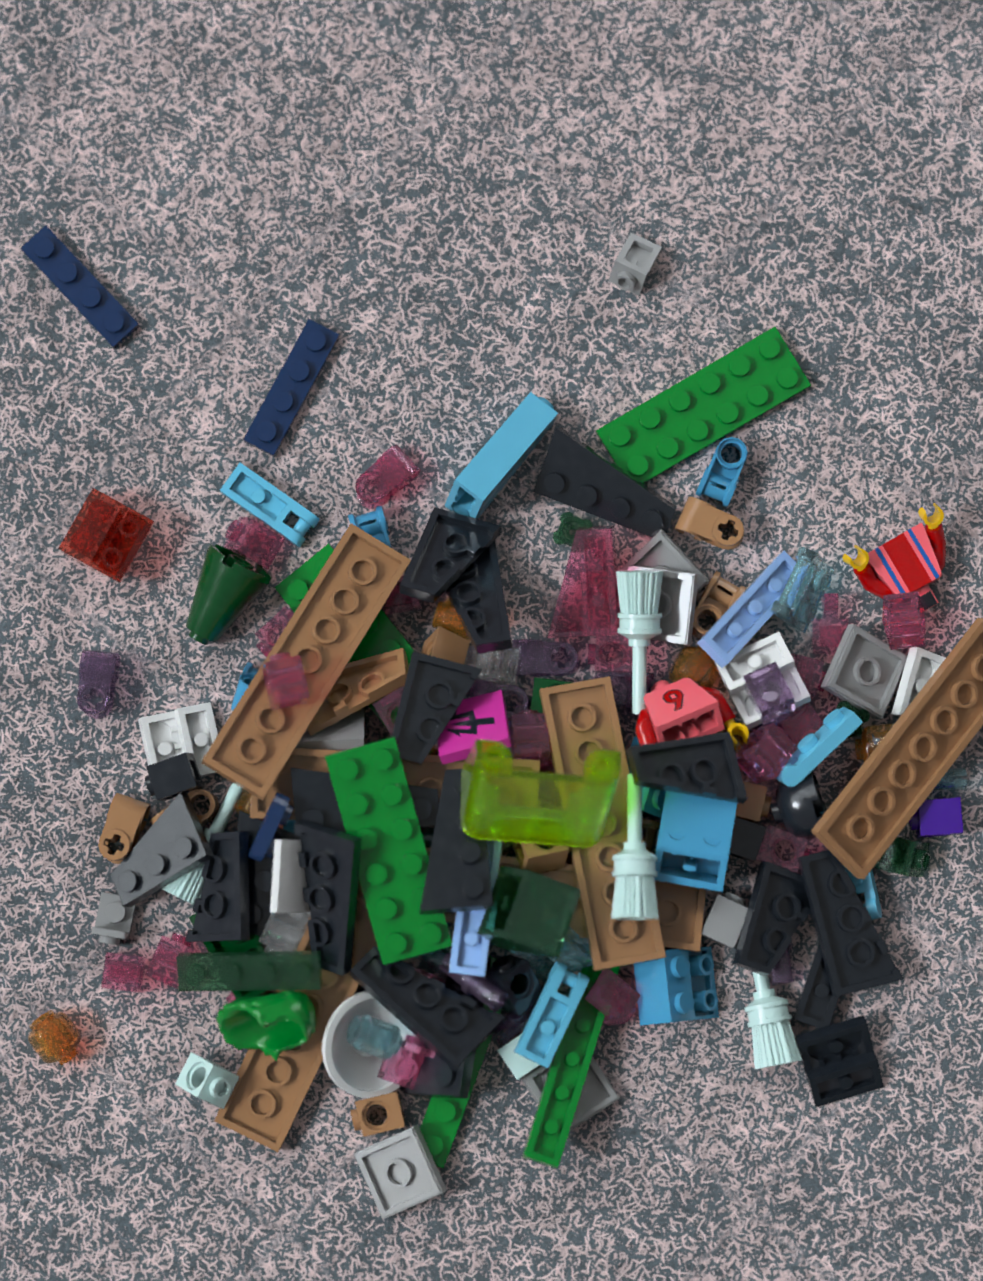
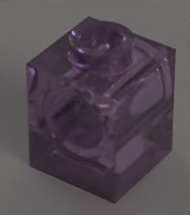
(766, 680)

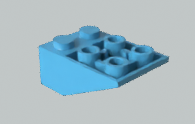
(694, 840)

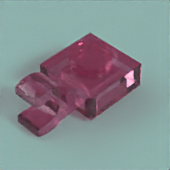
(828, 630)

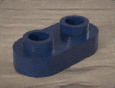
(277, 813)

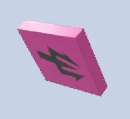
(475, 718)

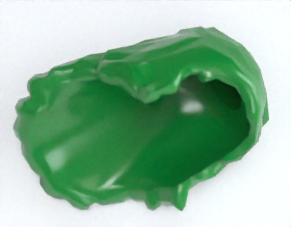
(268, 1022)

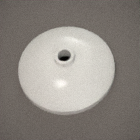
(351, 1068)

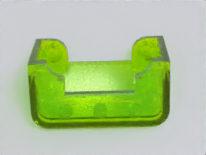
(536, 805)

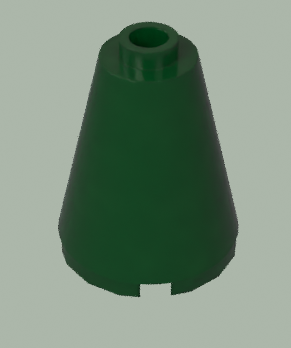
(223, 593)

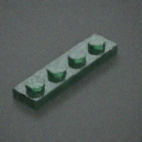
(249, 971)

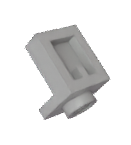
(634, 263)
(113, 920)

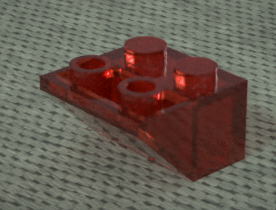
(106, 536)

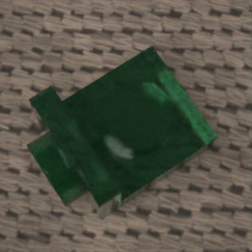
(905, 857)

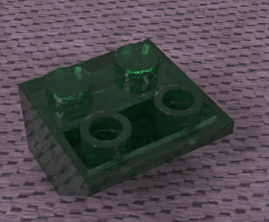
(529, 912)

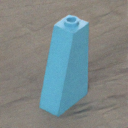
(501, 457)

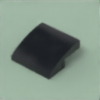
(839, 1061)

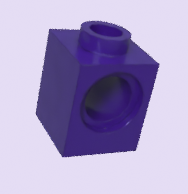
(938, 818)

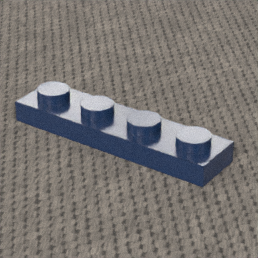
(80, 287)
(291, 388)

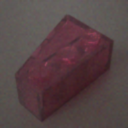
(589, 587)

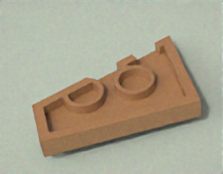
(361, 685)

